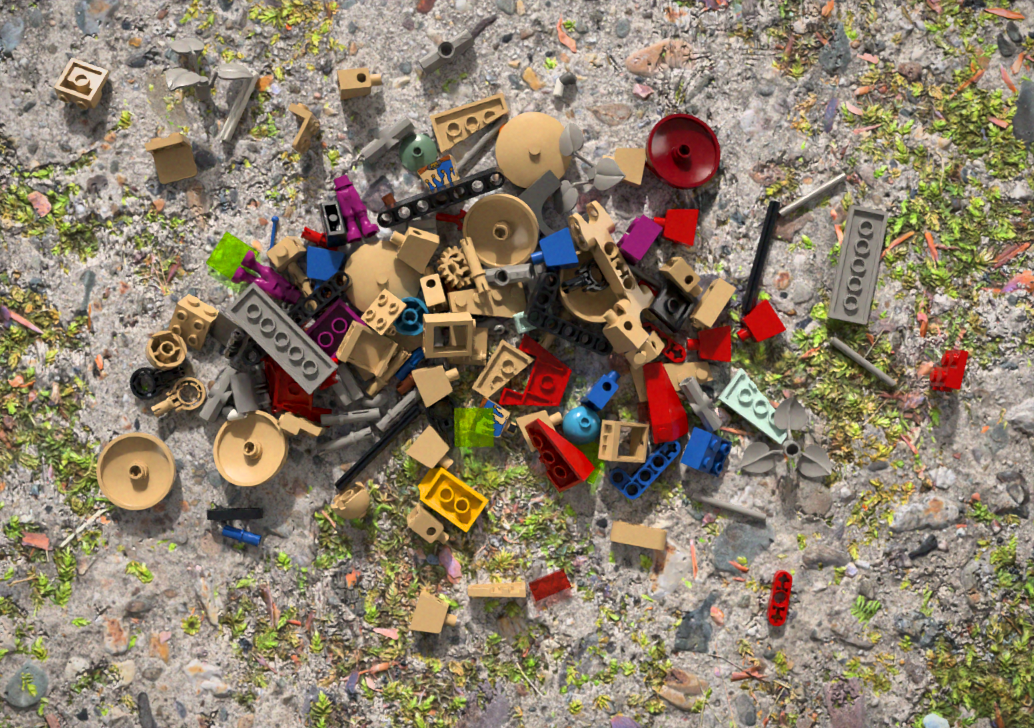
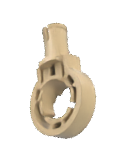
(170, 404)

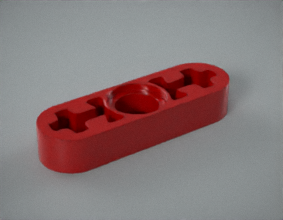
(676, 347)
(772, 610)

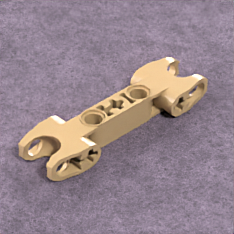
(597, 238)

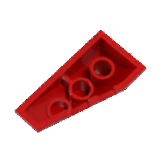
(664, 408)
(563, 461)

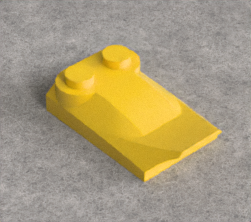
(451, 497)

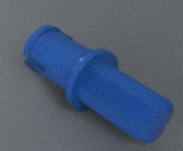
(410, 364)
(241, 535)

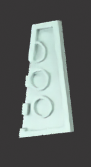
(749, 403)

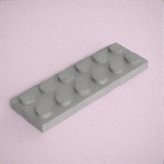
(857, 264)
(282, 338)

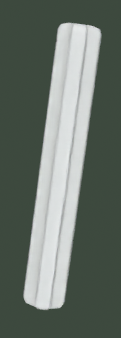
(238, 107)

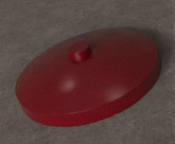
(682, 151)

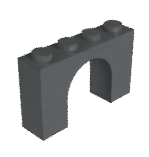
(536, 195)

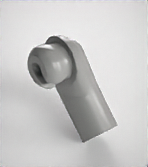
(493, 324)
(377, 401)

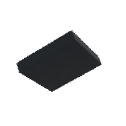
(671, 306)

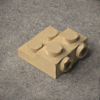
(81, 84)
(297, 424)

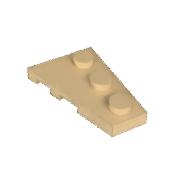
(501, 368)
(497, 590)

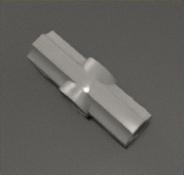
(436, 59)
(387, 139)
(515, 274)
(219, 396)
(700, 404)

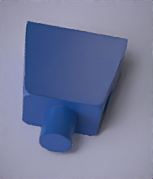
(556, 252)
(323, 264)
(597, 396)

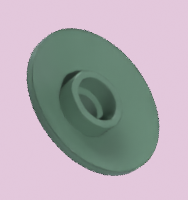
(415, 162)

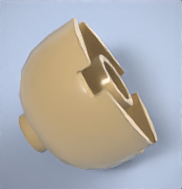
(165, 350)
(352, 502)

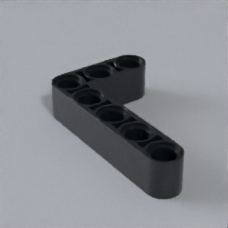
(560, 324)

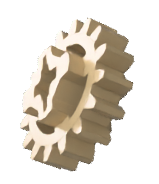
(455, 267)

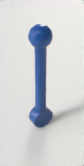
(275, 220)

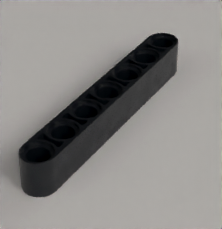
(434, 204)
(306, 314)

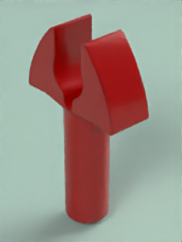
(452, 218)

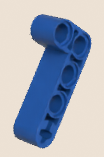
(654, 472)

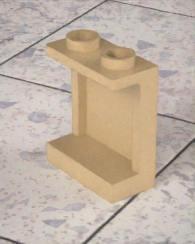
(367, 349)

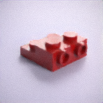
(951, 373)

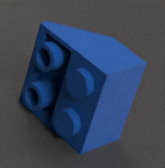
(706, 452)

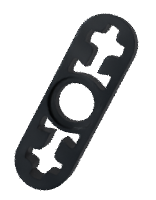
(234, 513)

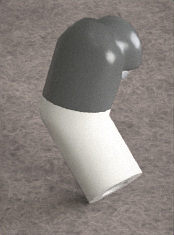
(565, 79)
(230, 413)

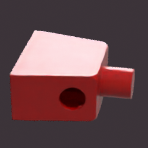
(679, 226)
(760, 323)
(712, 344)

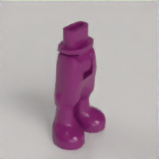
(352, 207)
(269, 282)

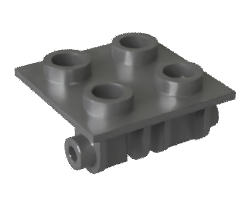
(230, 335)
(250, 391)

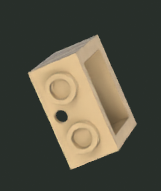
(711, 304)
(447, 319)
(610, 441)

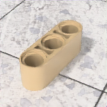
(638, 535)

